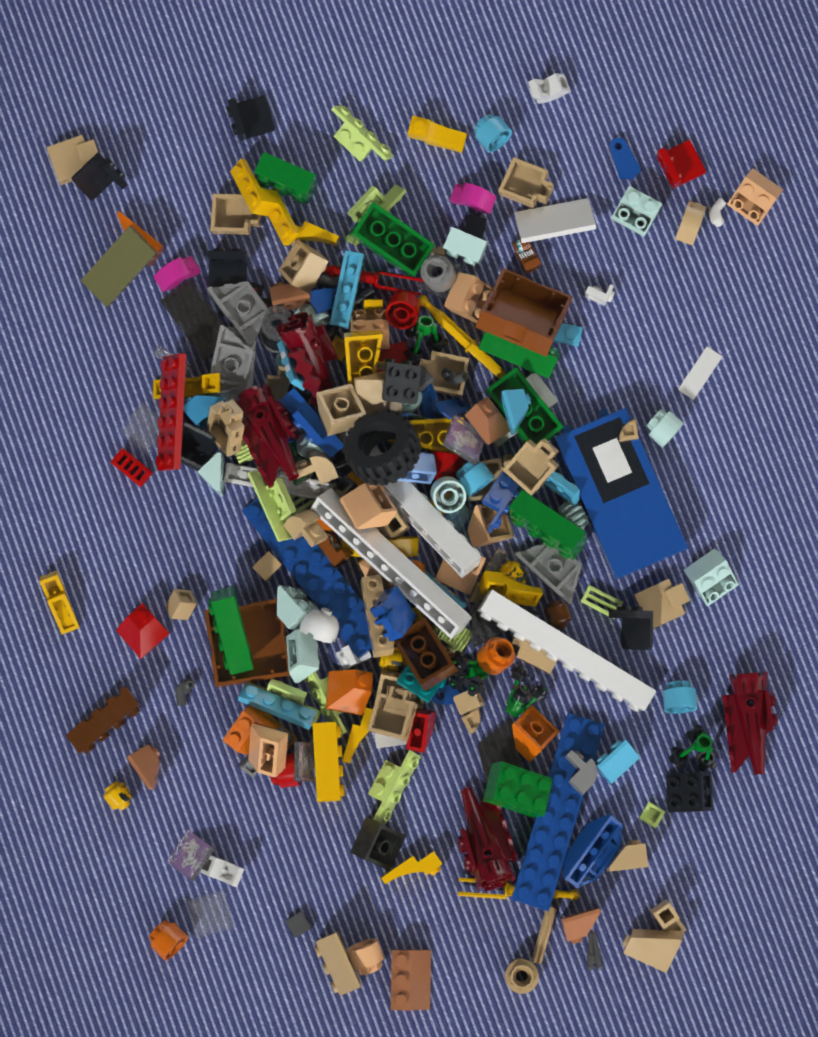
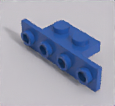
(309, 420)
(500, 498)

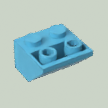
(617, 761)

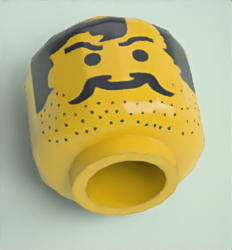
(514, 571)
(393, 662)
(117, 795)

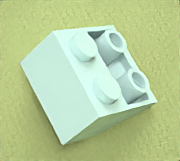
(636, 211)
(466, 246)
(711, 577)
(293, 606)
(302, 655)

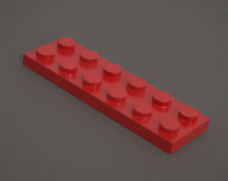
(171, 412)

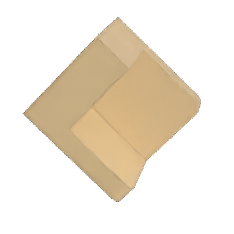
(267, 566)
(181, 604)
(467, 703)

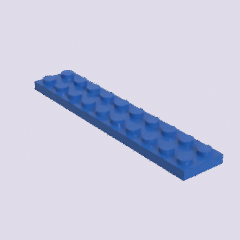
(319, 580)
(553, 831)

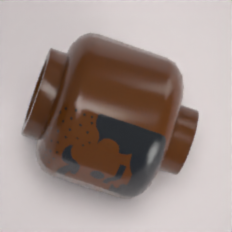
(558, 614)

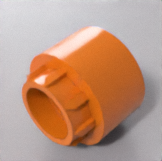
(496, 655)
(167, 939)

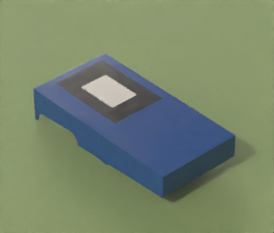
(620, 494)

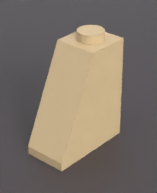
(653, 947)

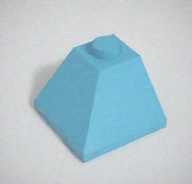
(515, 407)

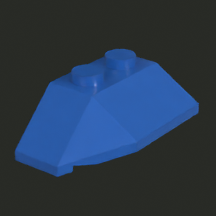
(592, 850)

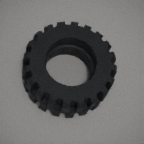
(391, 464)

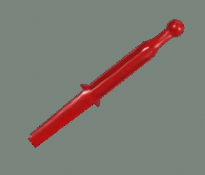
(374, 278)

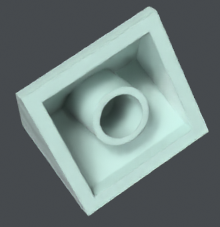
(213, 473)

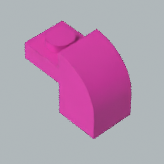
(474, 197)
(175, 272)

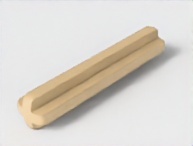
(543, 935)

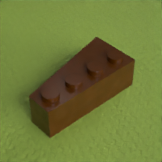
(104, 721)

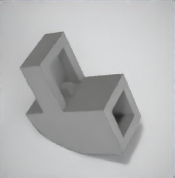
(586, 772)

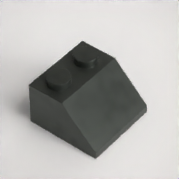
(377, 843)

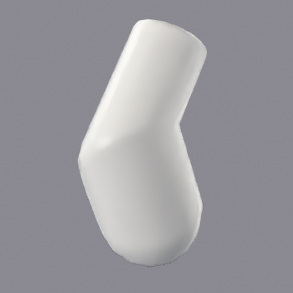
(715, 214)

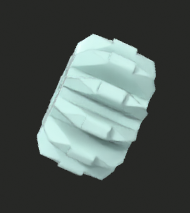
(574, 514)

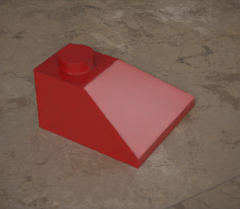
(142, 631)

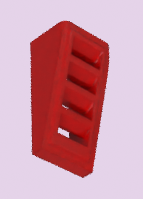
(119, 456)

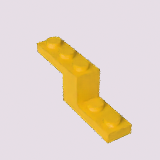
(264, 202)

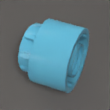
(492, 132)
(474, 477)
(679, 697)

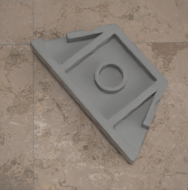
(241, 307)
(232, 361)
(552, 569)

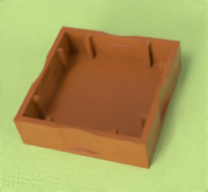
(524, 312)
(266, 641)

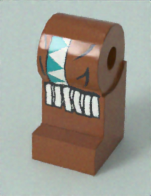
(526, 256)
(334, 551)

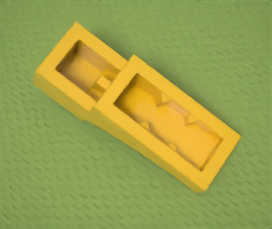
(436, 134)
(310, 232)
(510, 589)
(59, 602)
(356, 735)
(429, 864)

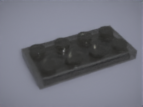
(194, 317)

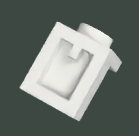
(596, 294)

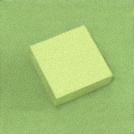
(652, 814)

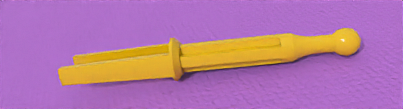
(466, 341)
(508, 891)

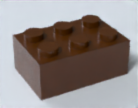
(425, 654)

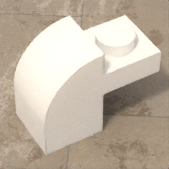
(549, 88)
(349, 659)
(222, 870)

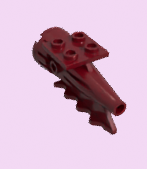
(311, 349)
(268, 433)
(747, 723)
(486, 843)

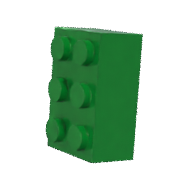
(285, 178)
(518, 789)

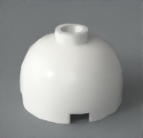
(321, 625)

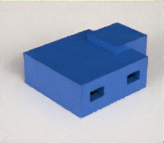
(393, 613)

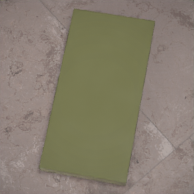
(118, 266)

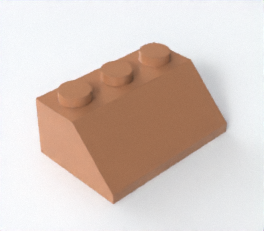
(410, 979)

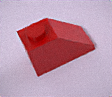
(421, 730)

